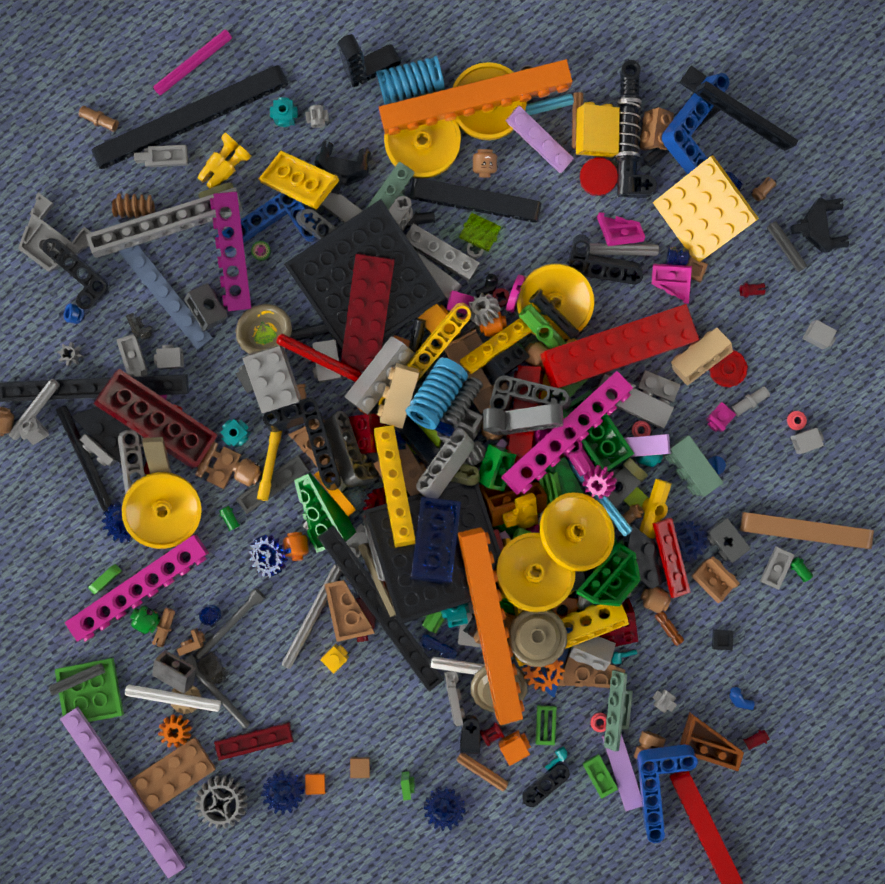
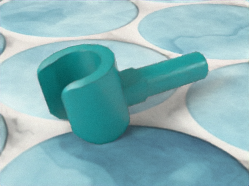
(617, 656)
(561, 756)

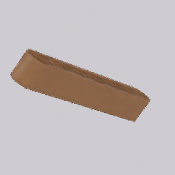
(807, 530)

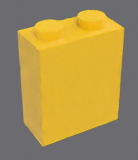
(597, 130)

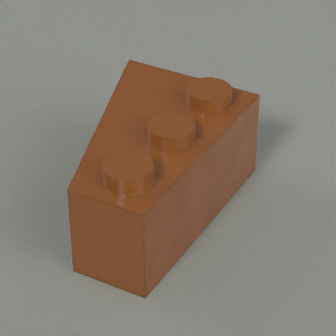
(502, 502)
(710, 744)

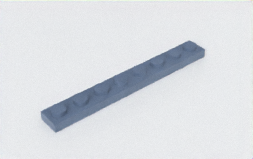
(165, 294)

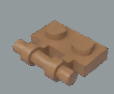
(222, 469)

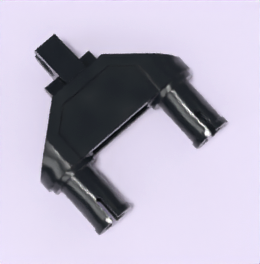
(346, 170)
(815, 226)

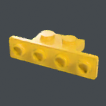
(495, 345)

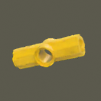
(655, 507)

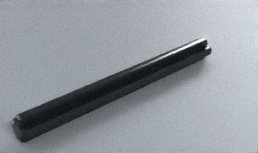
(84, 457)

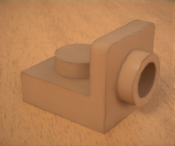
(189, 645)

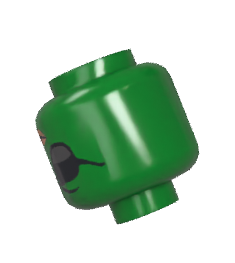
(144, 619)

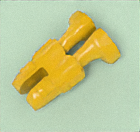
(217, 164)

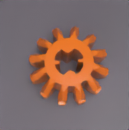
(171, 724)

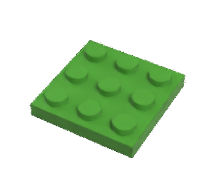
(96, 697)

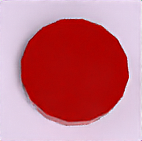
(598, 176)
(723, 372)

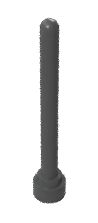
(255, 598)
(218, 694)

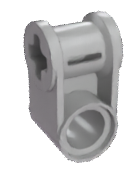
(402, 211)

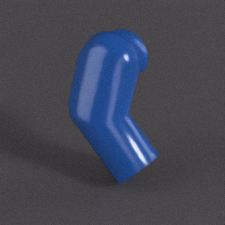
(738, 700)

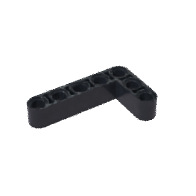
(363, 68)
(314, 435)

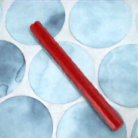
(318, 357)

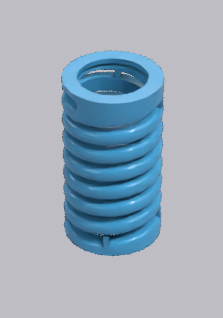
(410, 77)
(435, 396)

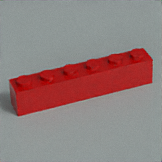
(523, 442)

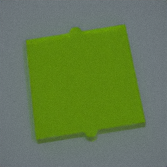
(480, 232)

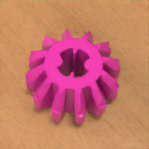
(599, 482)

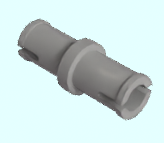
(750, 401)

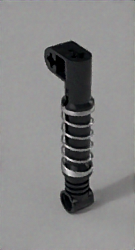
(628, 136)

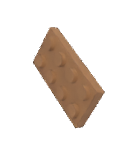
(172, 774)

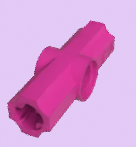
(578, 458)

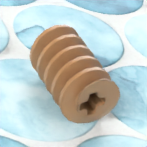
(132, 207)

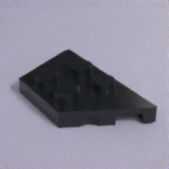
(104, 429)
(647, 558)

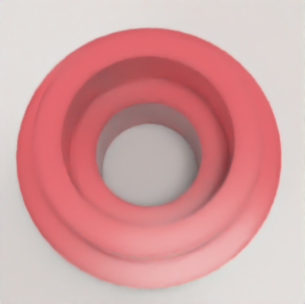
(791, 423)
(647, 429)
(595, 717)

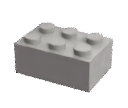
(272, 378)

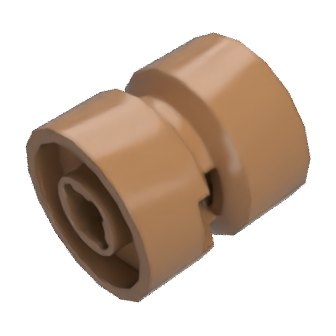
(648, 741)

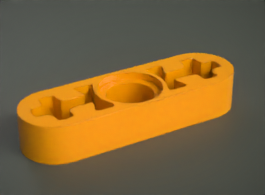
(338, 496)

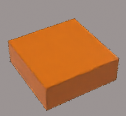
(315, 783)

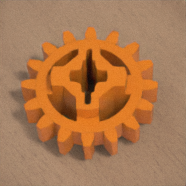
(533, 673)

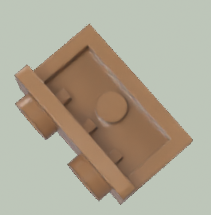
(654, 124)
(715, 579)

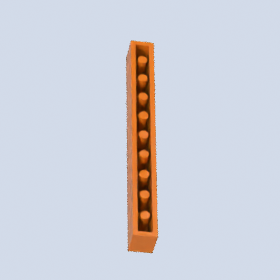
(475, 97)
(490, 625)

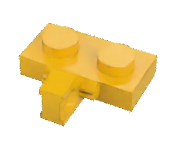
(525, 513)

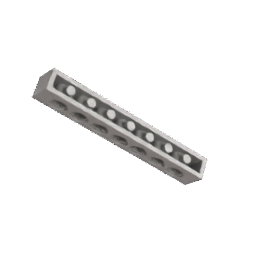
(155, 226)

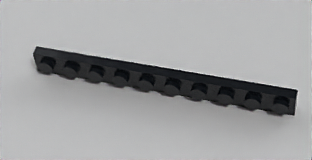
(89, 387)
(368, 592)

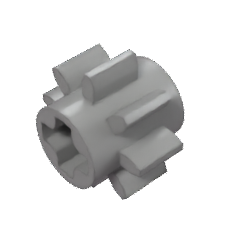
(317, 116)
(75, 354)
(664, 701)

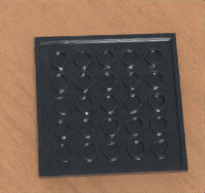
(327, 269)
(417, 597)

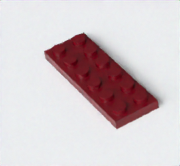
(367, 310)

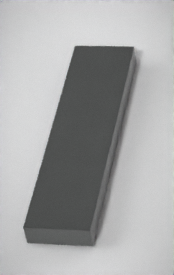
(280, 479)

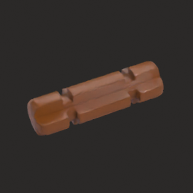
(669, 628)

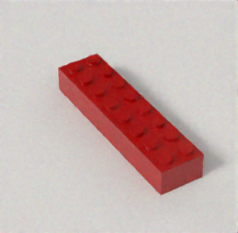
(619, 347)

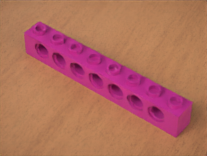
(616, 385)
(78, 624)

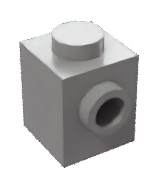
(820, 334)
(169, 357)
(807, 440)

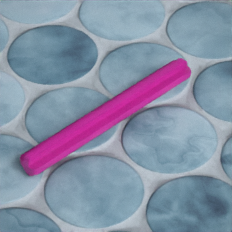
(192, 62)

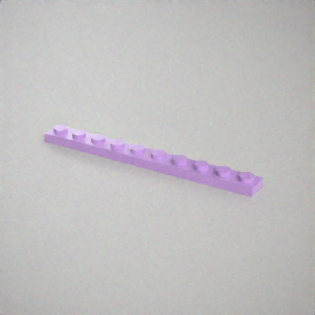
(123, 792)

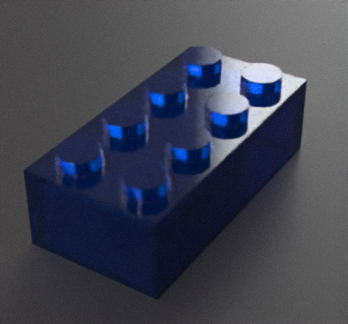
(435, 540)

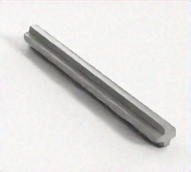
(310, 620)

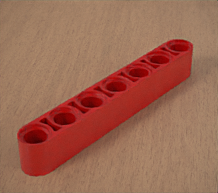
(705, 828)

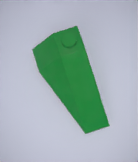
(321, 511)

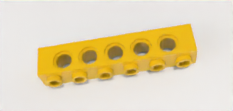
(394, 486)
(597, 627)

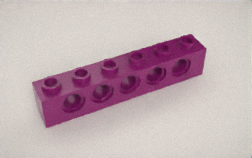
(230, 200)

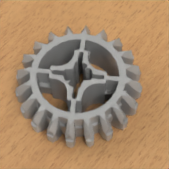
(206, 811)

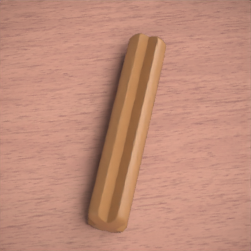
(578, 101)
(482, 771)

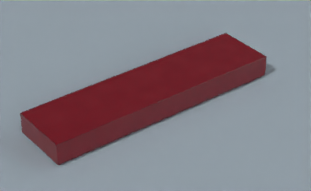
(254, 741)

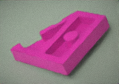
(620, 231)
(673, 279)

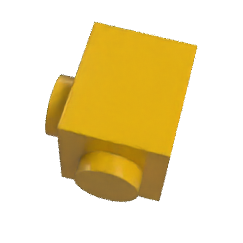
(335, 658)

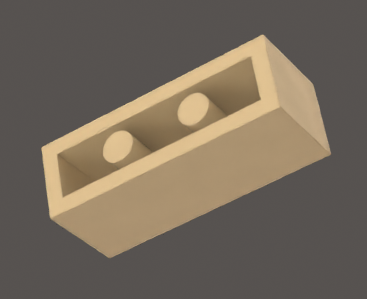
(702, 356)
(398, 395)

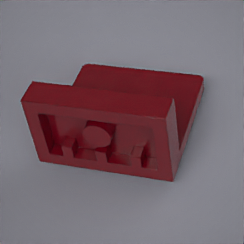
(363, 429)
(625, 634)

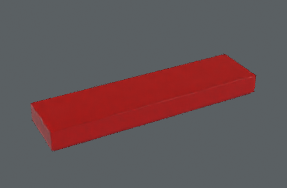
(671, 557)

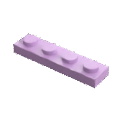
(539, 139)

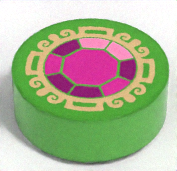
(260, 250)

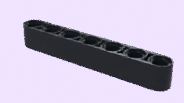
(476, 199)

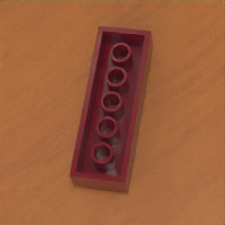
(155, 417)

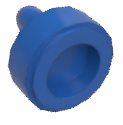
(72, 312)
(717, 463)

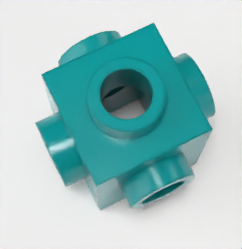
(286, 118)
(241, 436)
(457, 615)

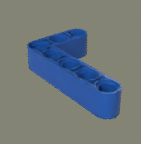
(678, 134)
(267, 219)
(651, 770)

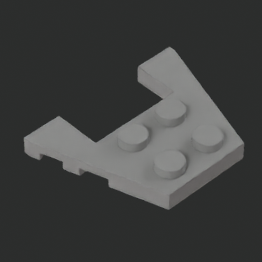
(39, 231)

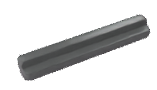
(787, 247)
(76, 679)

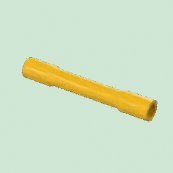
(265, 484)

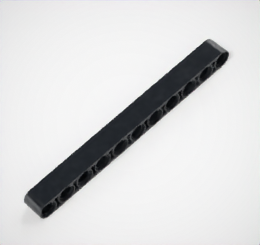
(191, 115)

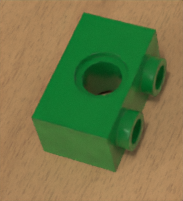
(495, 465)

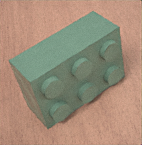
(693, 467)

